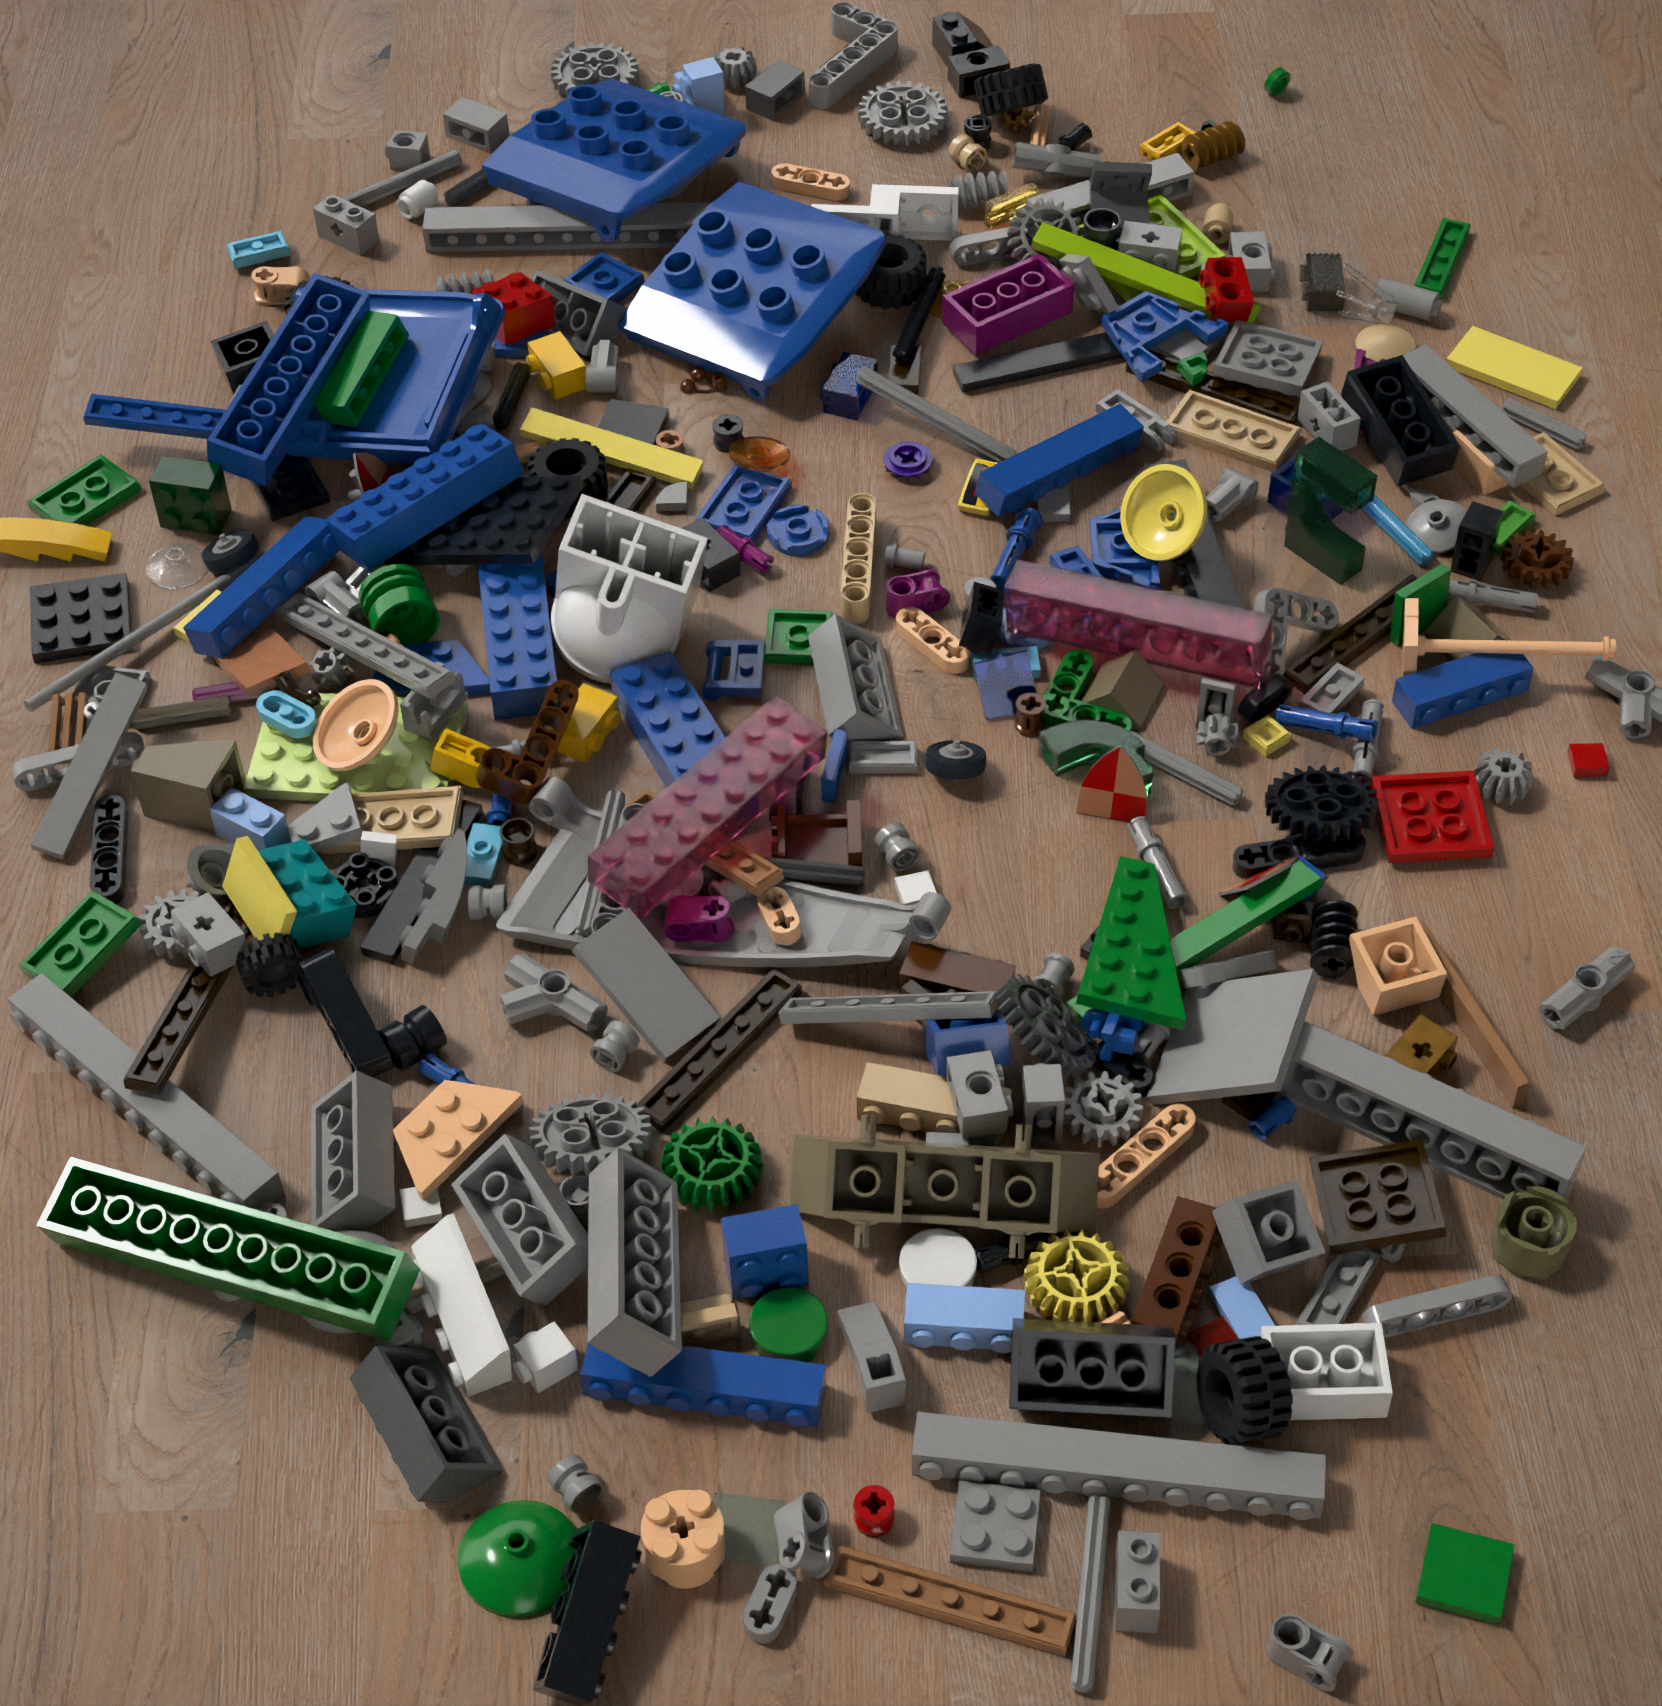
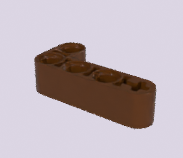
(539, 740)

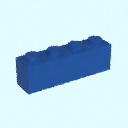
(1460, 686)

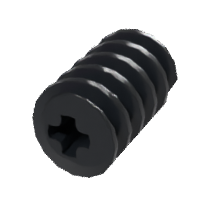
(1330, 940)

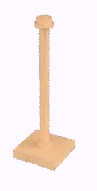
(1416, 645)

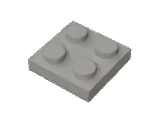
(1087, 281)
(995, 1526)

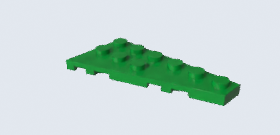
(1132, 954)

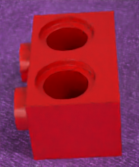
(1226, 289)

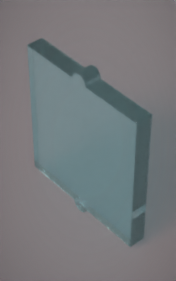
(749, 1527)

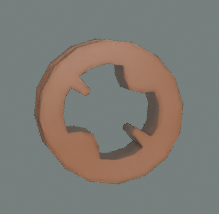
(670, 437)

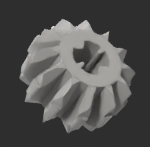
(737, 66)
(1503, 776)

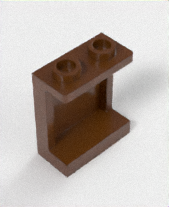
(819, 836)

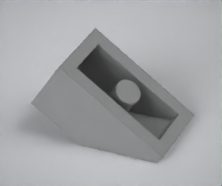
(1217, 697)

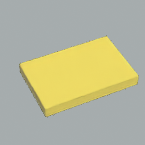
(257, 892)

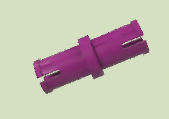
(747, 550)

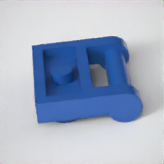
(744, 670)

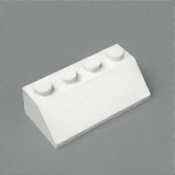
(461, 1309)

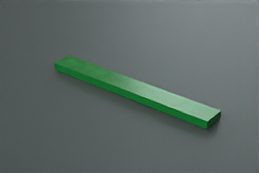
(1237, 918)

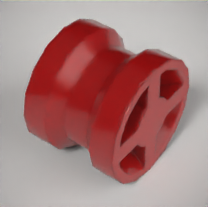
(874, 1521)

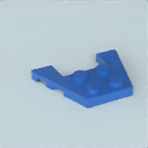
(1148, 322)

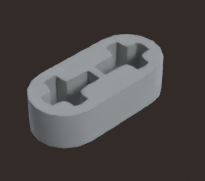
(778, 1607)

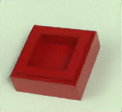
(1588, 760)

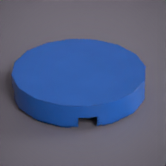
(798, 530)

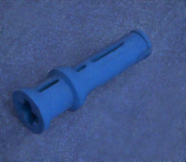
(1019, 529)

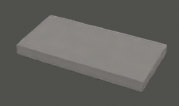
(646, 984)

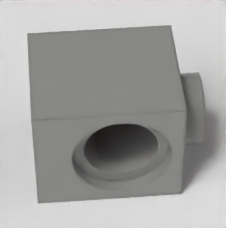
(407, 149)

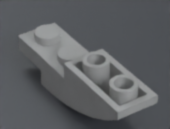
(441, 898)

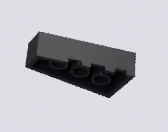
(587, 1612)

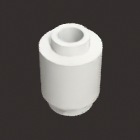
(417, 198)

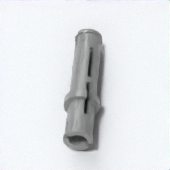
(1493, 595)
(1371, 710)
(1152, 851)

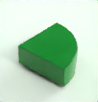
(1193, 368)

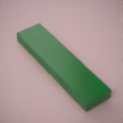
(1443, 256)

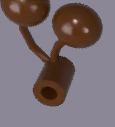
(698, 374)

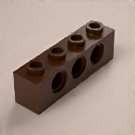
(1192, 1224)

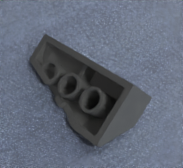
(581, 314)

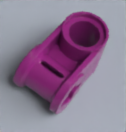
(917, 592)
(694, 918)

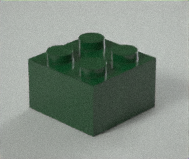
(190, 495)

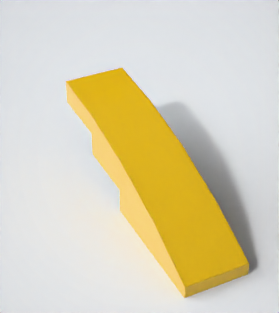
(52, 538)

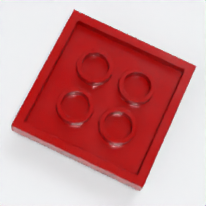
(1432, 817)

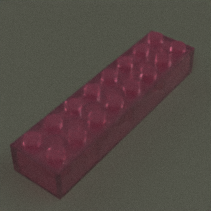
(1124, 617)
(706, 807)

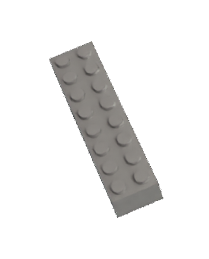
(1402, 1105)

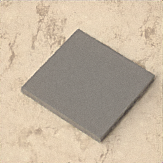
(1234, 1038)

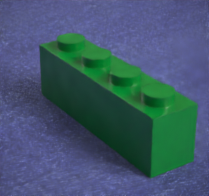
(361, 368)

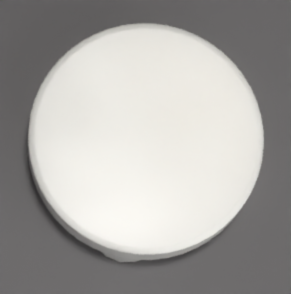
(938, 1258)

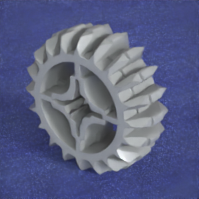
(1027, 218)

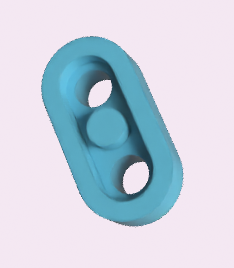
(286, 714)

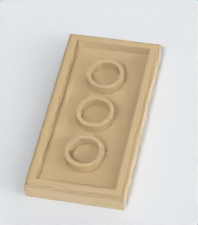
(1233, 430)
(415, 815)

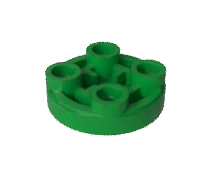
(788, 1325)

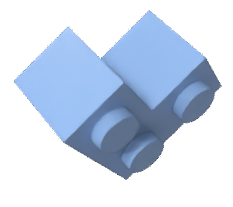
(702, 85)

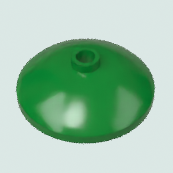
(521, 1578)

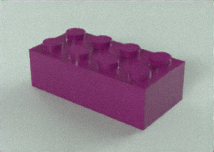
(1007, 303)

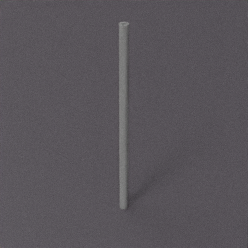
(134, 638)

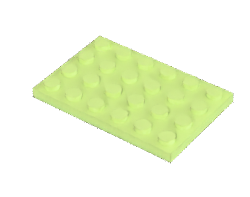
(290, 770)

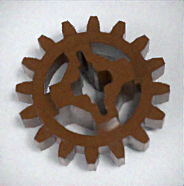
(1537, 559)

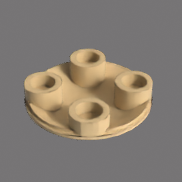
(1384, 342)

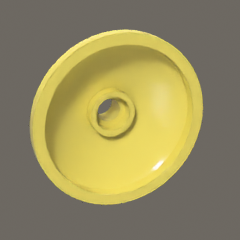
(1150, 508)

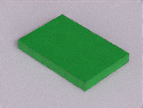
(85, 493)
(81, 943)

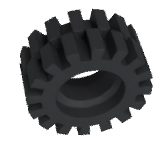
(269, 964)

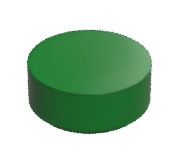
(1277, 81)

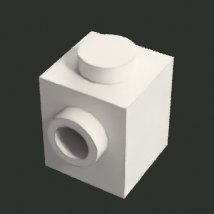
(544, 1357)

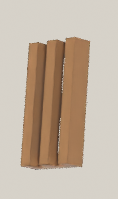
(55, 720)

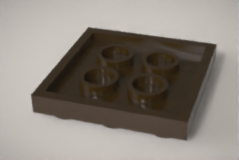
(1377, 1197)

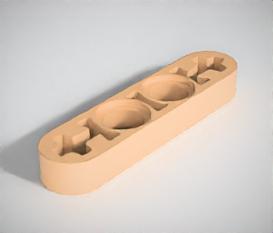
(1144, 1158)

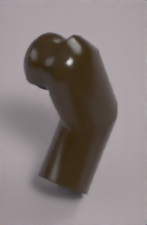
(287, 685)

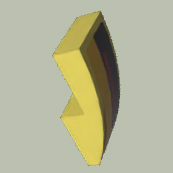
(968, 500)

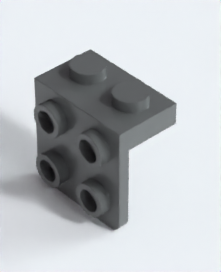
(1121, 189)

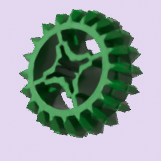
(719, 1173)

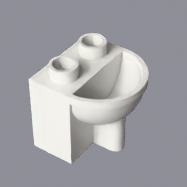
(622, 588)

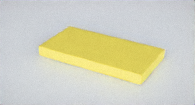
(1514, 367)

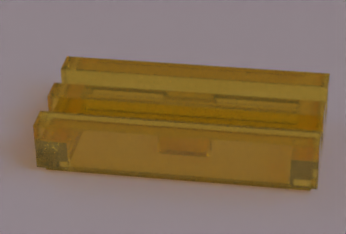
(1004, 207)

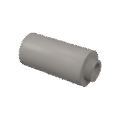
(1411, 299)

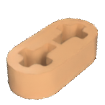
(785, 913)

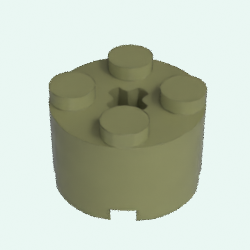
(1533, 1232)

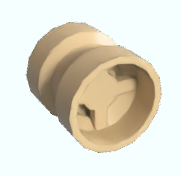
(967, 153)

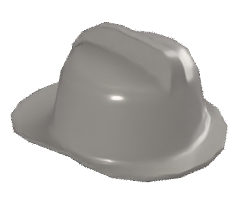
(208, 868)

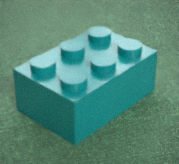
(321, 902)

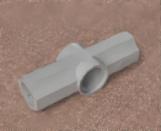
(1054, 160)
(1587, 987)

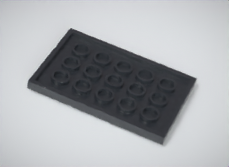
(500, 529)

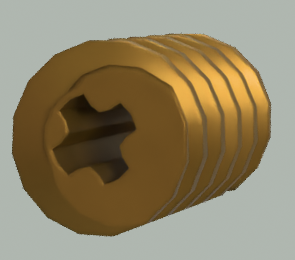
(1213, 145)

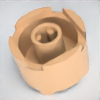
(683, 1538)

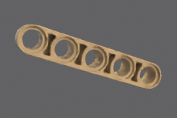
(858, 558)

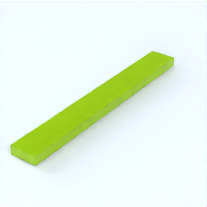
(1127, 269)

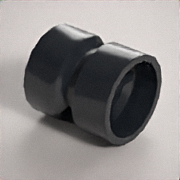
(1103, 227)
(414, 1036)

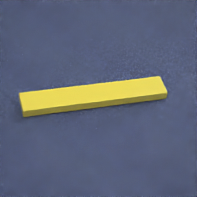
(617, 449)

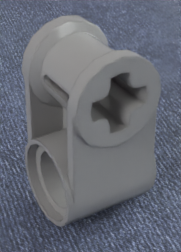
(804, 1532)
(1310, 1653)

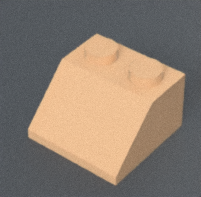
(1396, 966)

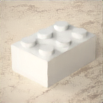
(1334, 1369)

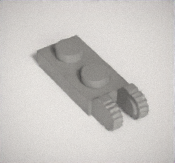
(1148, 418)

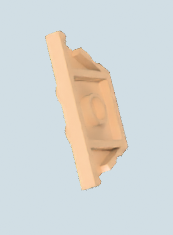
(450, 1128)

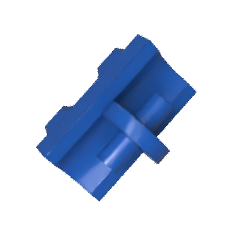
(1113, 1031)

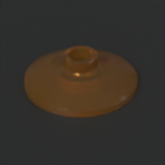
(759, 453)

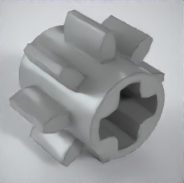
(330, 668)
(1217, 734)

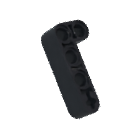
(332, 991)

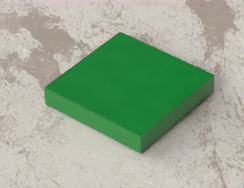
(1433, 596)
(788, 635)
(1465, 1573)

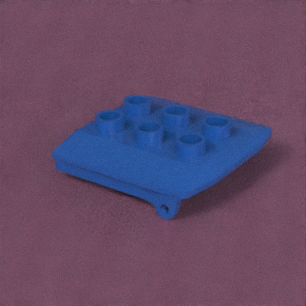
(611, 152)
(752, 286)
(427, 382)

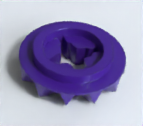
(905, 452)

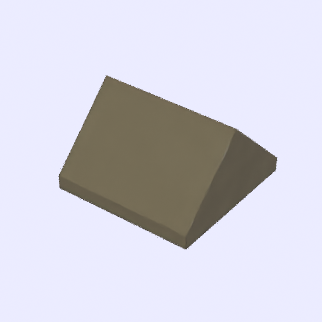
(1463, 622)
(1126, 686)

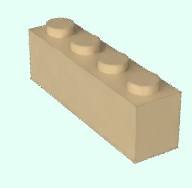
(909, 1100)

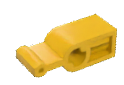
(458, 758)

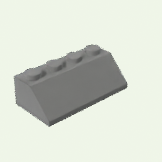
(854, 682)
(352, 1155)

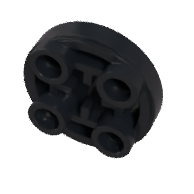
(367, 882)

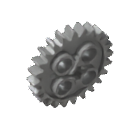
(593, 65)
(923, 113)
(564, 1137)

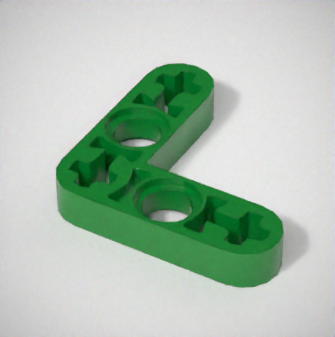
(1070, 705)

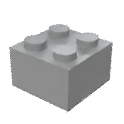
(1268, 1231)

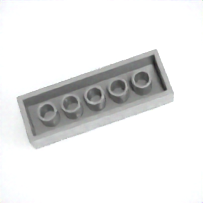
(633, 1263)

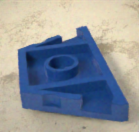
(1114, 555)
(454, 658)

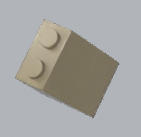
(186, 780)

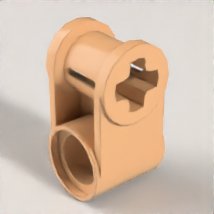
(278, 283)

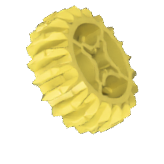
(1093, 1267)

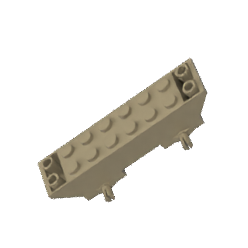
(945, 1184)

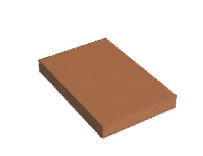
(259, 660)

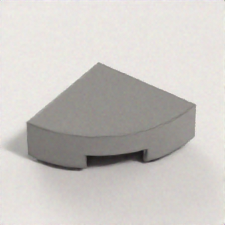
(673, 498)

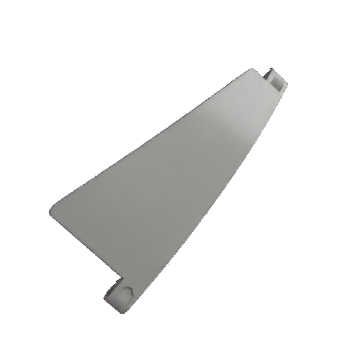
(834, 924)

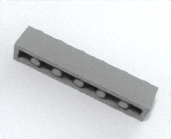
(1169, 177)
(1484, 424)

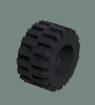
(1011, 89)
(896, 274)
(572, 459)
(1244, 1390)

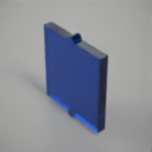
(1003, 681)

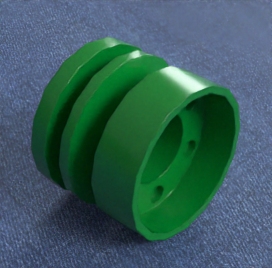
(399, 604)

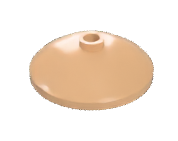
(356, 725)

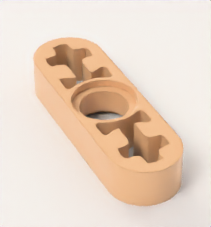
(827, 186)
(937, 652)

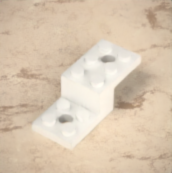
(899, 211)

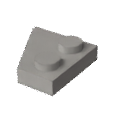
(329, 821)

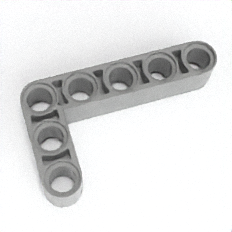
(871, 45)

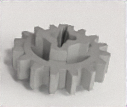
(157, 923)
(1102, 1109)

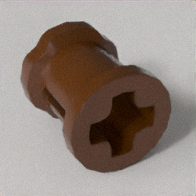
(1023, 707)

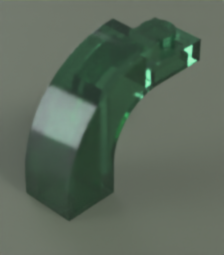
(1085, 742)

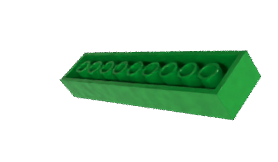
(230, 1248)

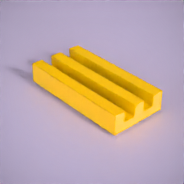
(1171, 144)

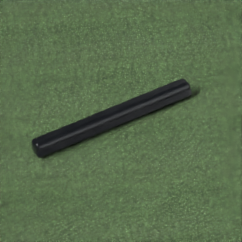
(918, 315)

